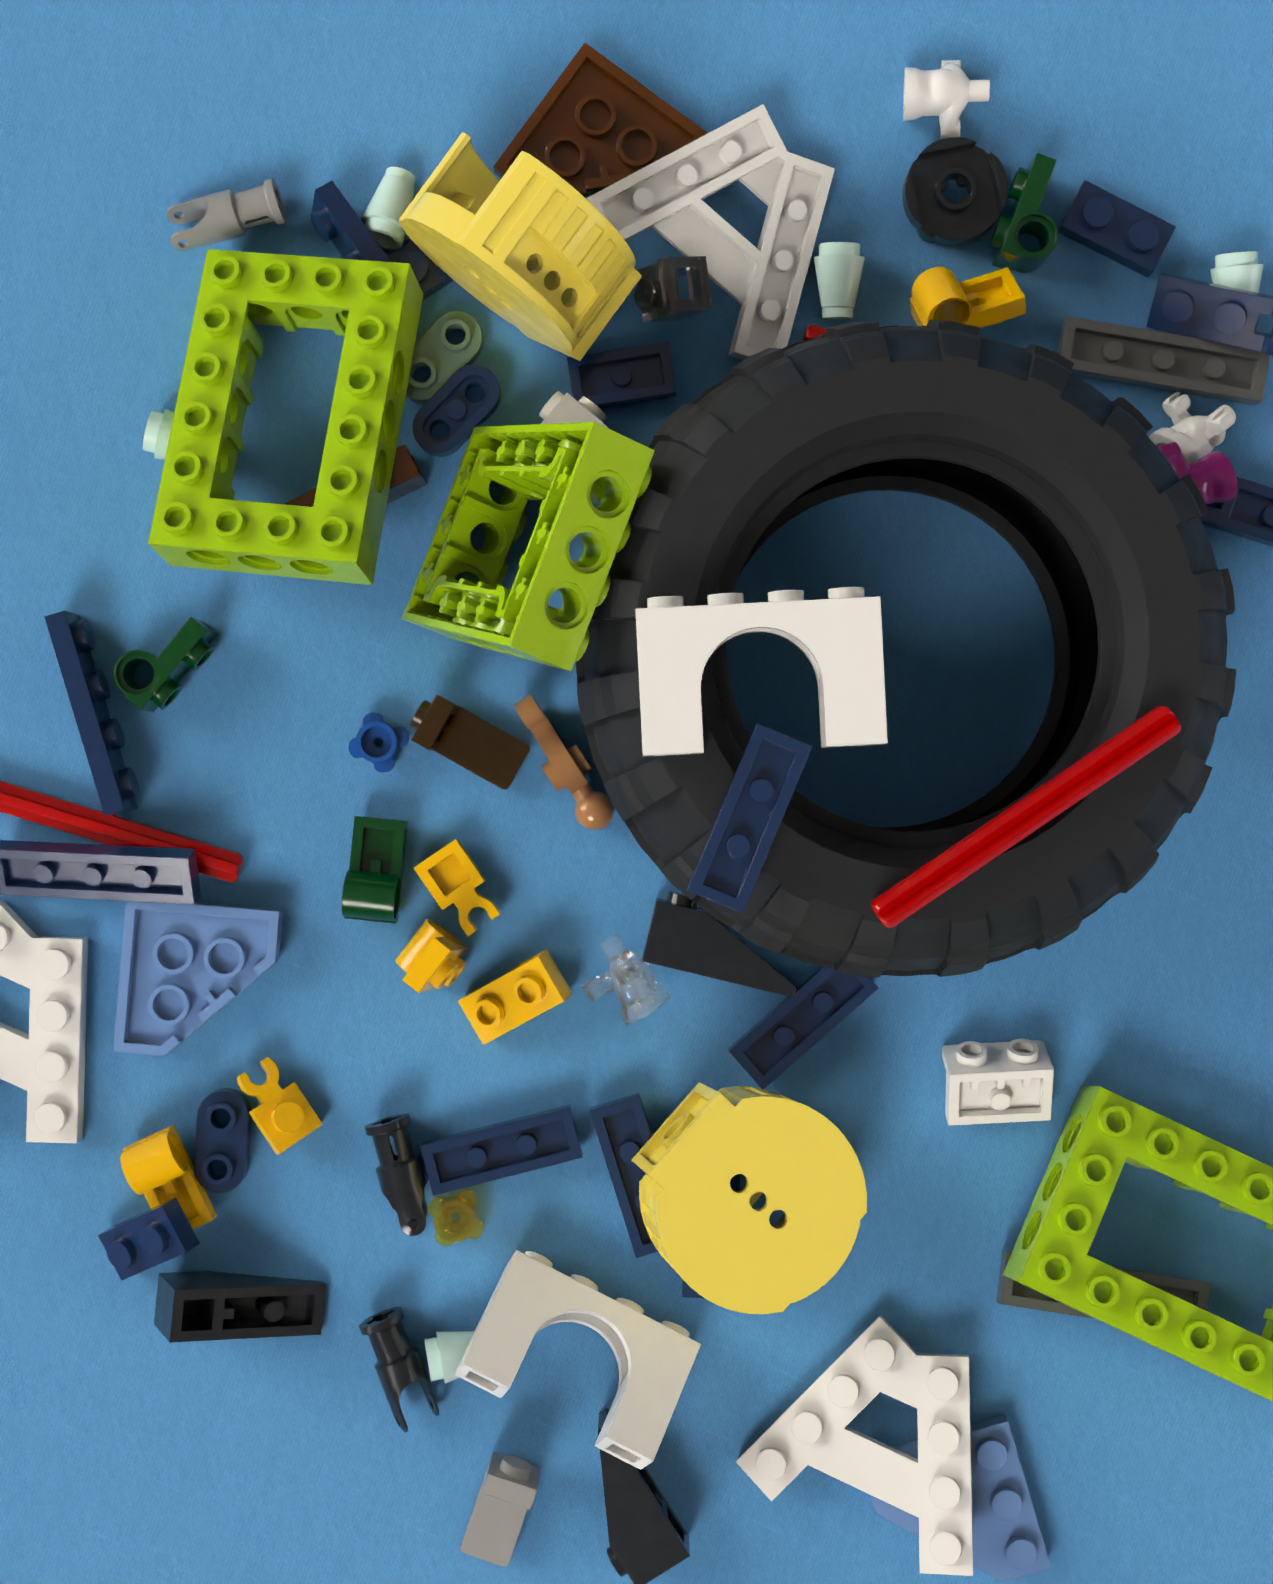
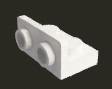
(998, 1082)

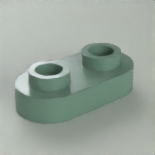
(441, 356)

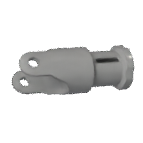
(226, 215)

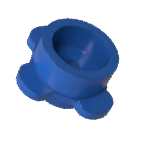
(364, 744)

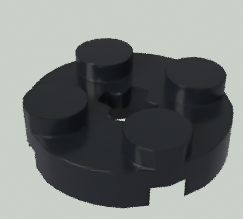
(970, 167)

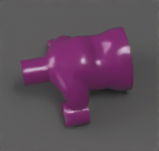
(1211, 474)

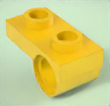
(973, 302)
(432, 958)
(515, 997)
(164, 1171)

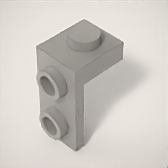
(500, 1508)

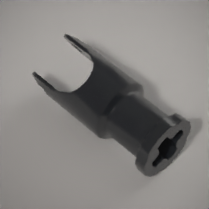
(402, 1174)
(397, 1360)

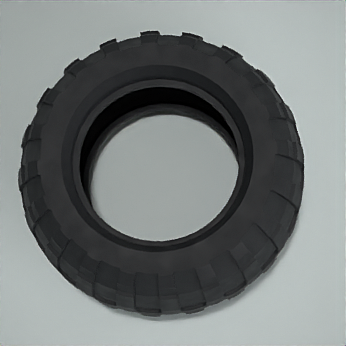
(1086, 511)

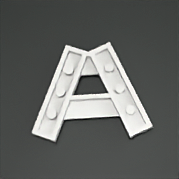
(761, 279)
(52, 1055)
(930, 1487)

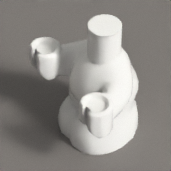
(941, 94)
(1193, 434)

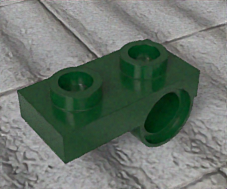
(1028, 191)
(187, 650)
(375, 870)

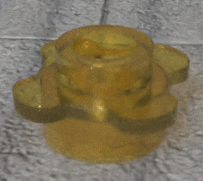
(446, 1229)

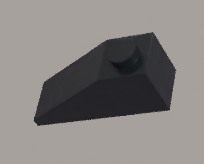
(697, 943)
(236, 1306)
(640, 1522)

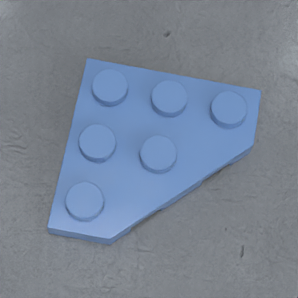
(186, 967)
(1003, 1516)

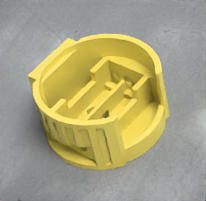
(523, 246)
(714, 1233)

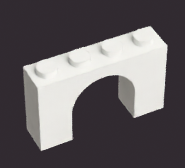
(835, 634)
(649, 1354)

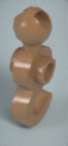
(566, 767)

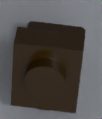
(469, 741)

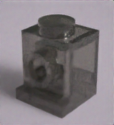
(659, 291)

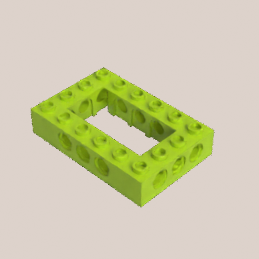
(567, 470)
(195, 508)
(1070, 1204)

